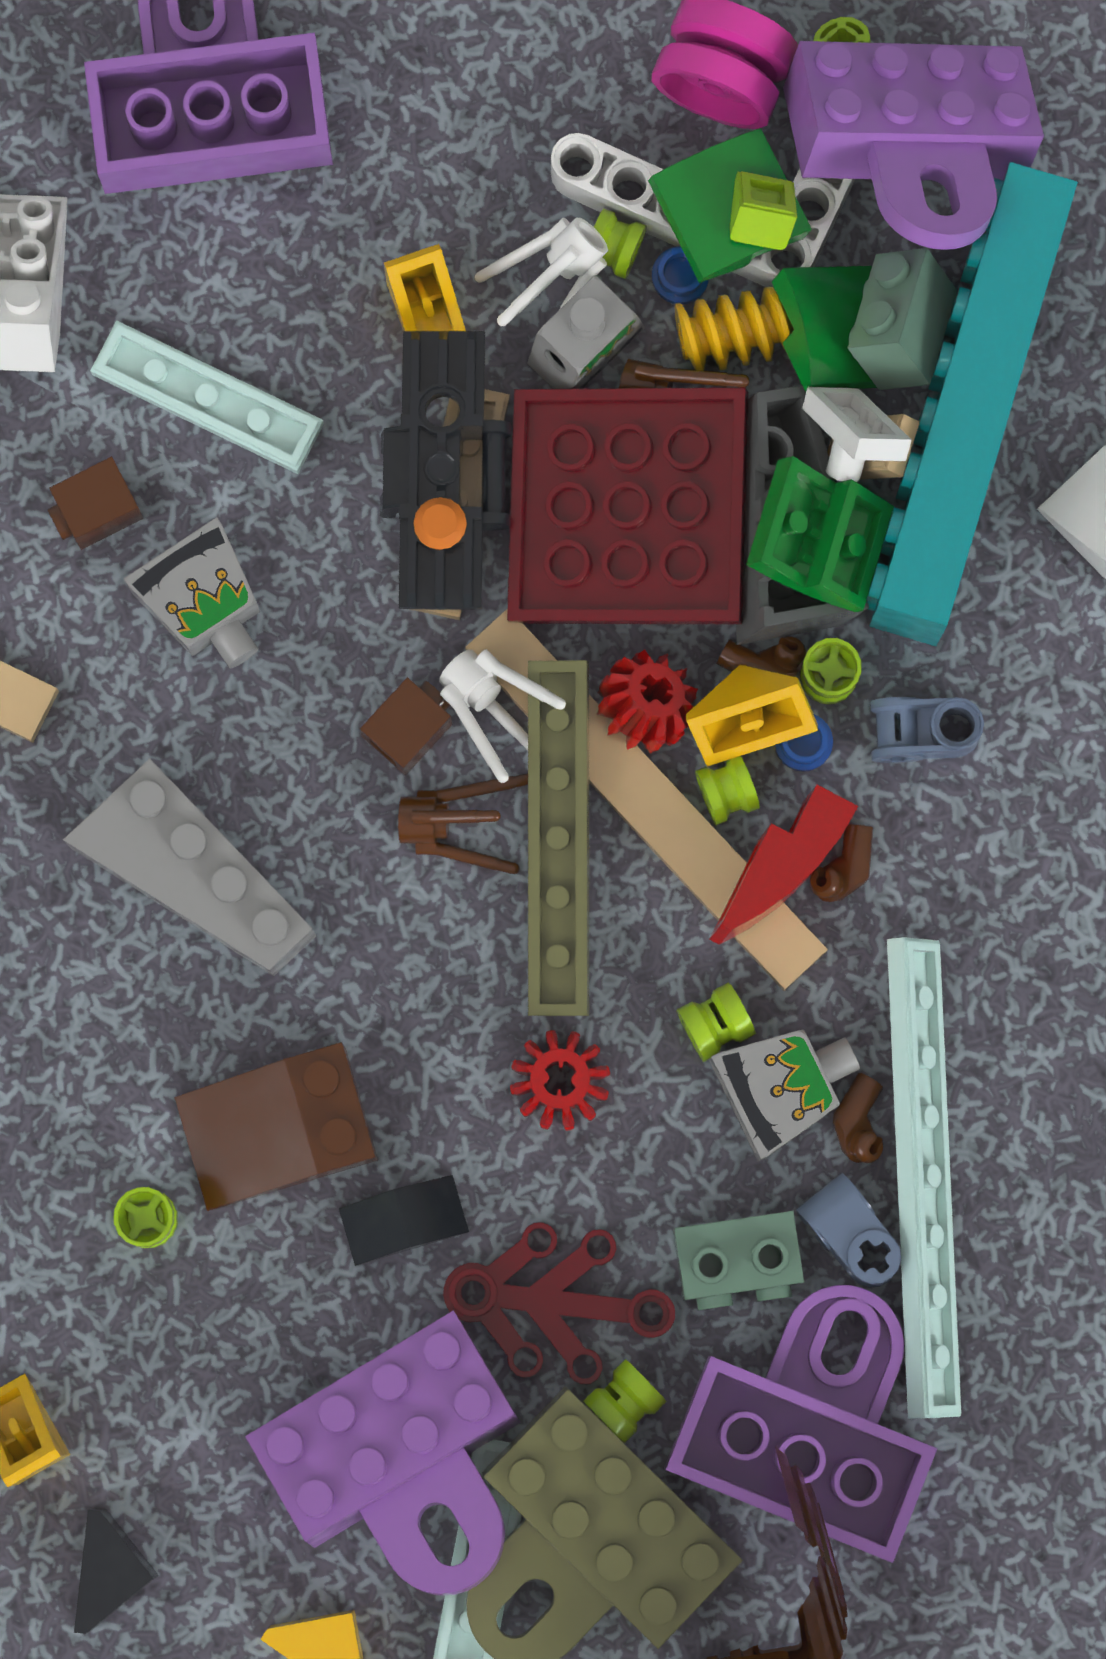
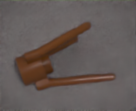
(648, 375)
(428, 818)

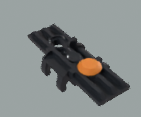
(422, 472)

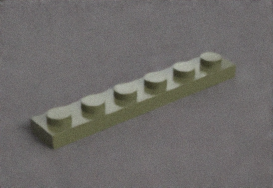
(558, 841)

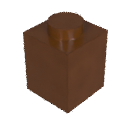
(93, 504)
(408, 724)

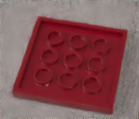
(628, 506)

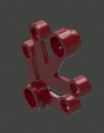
(548, 1301)

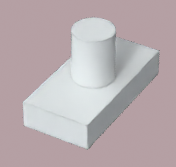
(858, 430)

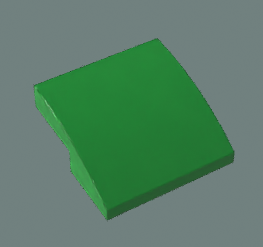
(699, 201)
(823, 311)
(820, 535)

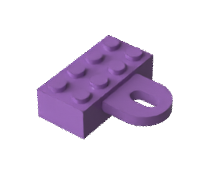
(206, 102)
(914, 118)
(819, 1420)
(392, 1447)

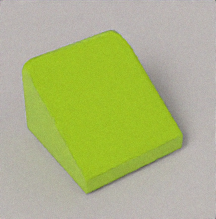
(762, 211)

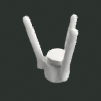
(574, 251)
(472, 683)

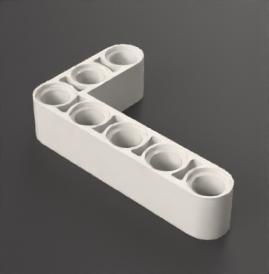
(613, 166)

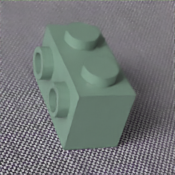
(902, 319)
(737, 1258)

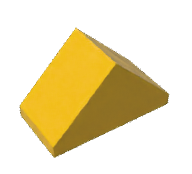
(423, 291)
(749, 714)
(26, 1434)
(317, 1637)

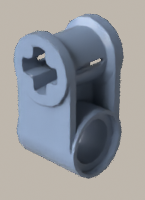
(920, 728)
(845, 1224)

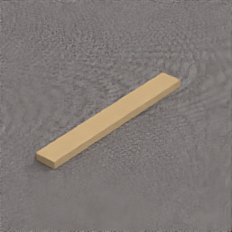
(663, 817)

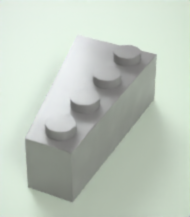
(179, 859)

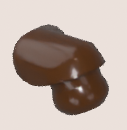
(847, 871)

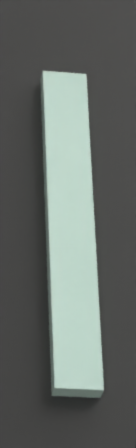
(923, 1178)

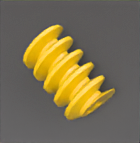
(732, 328)

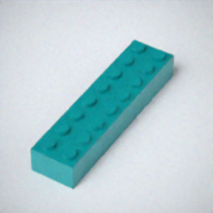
(974, 399)

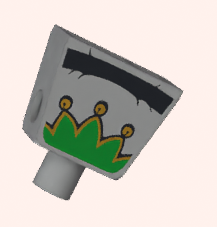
(583, 336)
(200, 594)
(781, 1086)

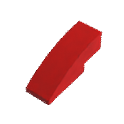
(784, 861)

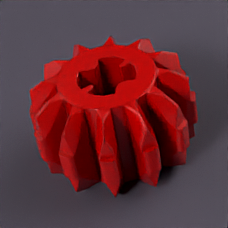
(646, 701)
(540, 1079)

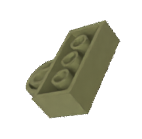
(594, 1532)

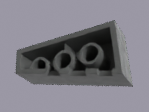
(776, 431)

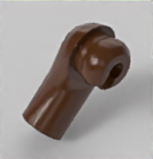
(781, 658)
(853, 1124)

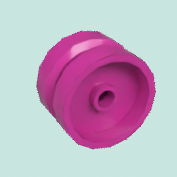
(724, 62)

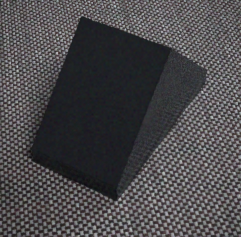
(403, 1219)
(110, 1571)

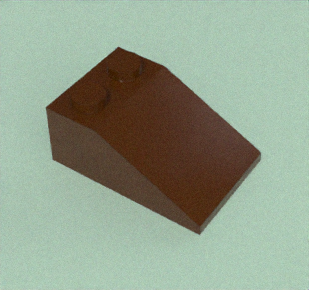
(276, 1127)

